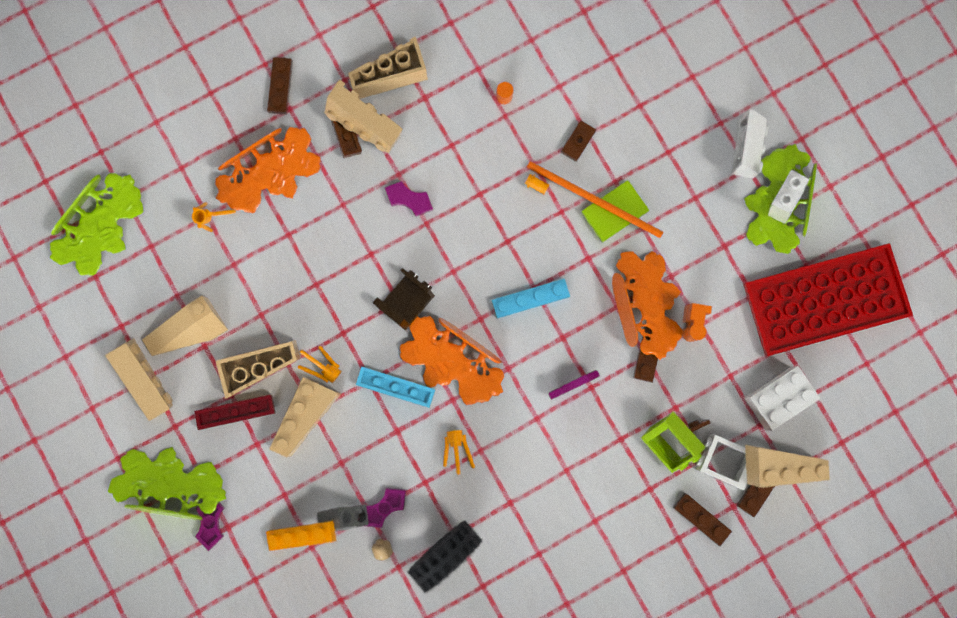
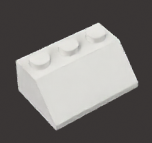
(750, 145)

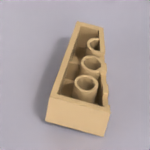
(390, 71)
(361, 118)
(250, 367)
(140, 379)
(303, 414)
(778, 468)

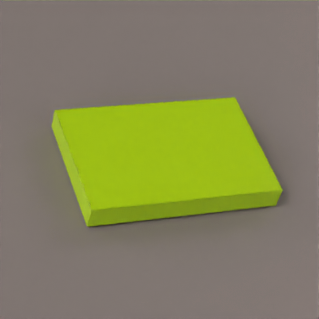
(608, 224)

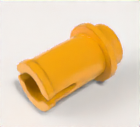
(536, 184)

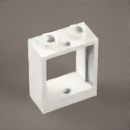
(788, 196)
(710, 444)

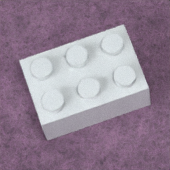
(782, 398)

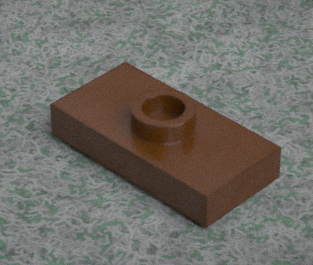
(578, 141)

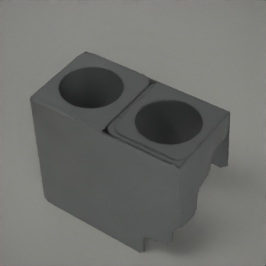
(335, 515)

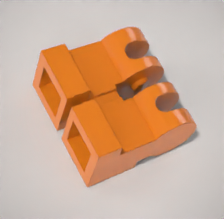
(694, 316)

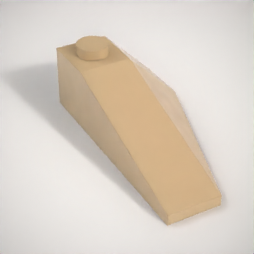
(189, 326)

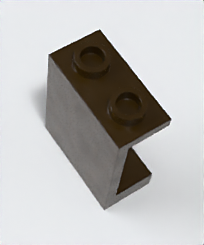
(406, 300)

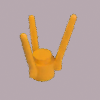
(203, 216)
(329, 372)
(455, 439)

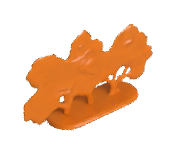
(272, 171)
(651, 298)
(447, 363)

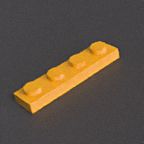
(301, 535)

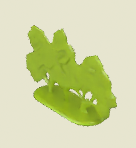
(776, 169)
(98, 228)
(165, 480)

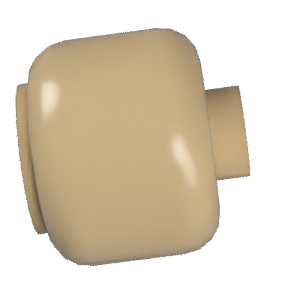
(382, 549)

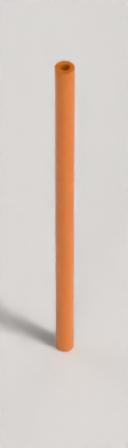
(594, 199)

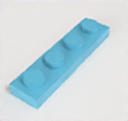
(530, 298)
(395, 387)

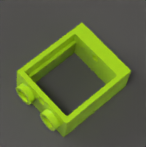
(665, 451)

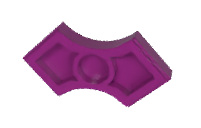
(400, 195)
(573, 384)
(392, 501)
(209, 531)

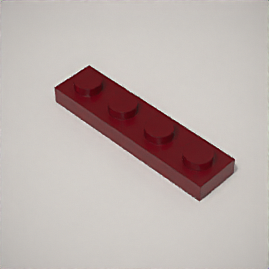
(235, 412)

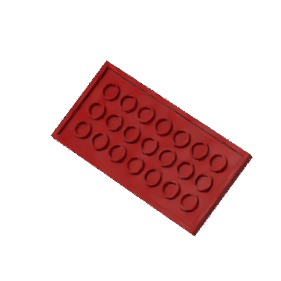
(827, 299)

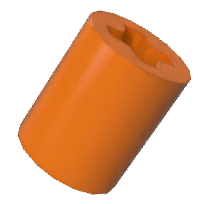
(504, 93)

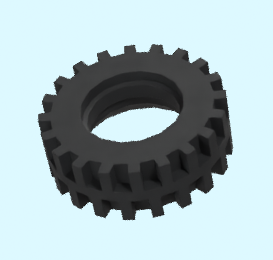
(445, 556)

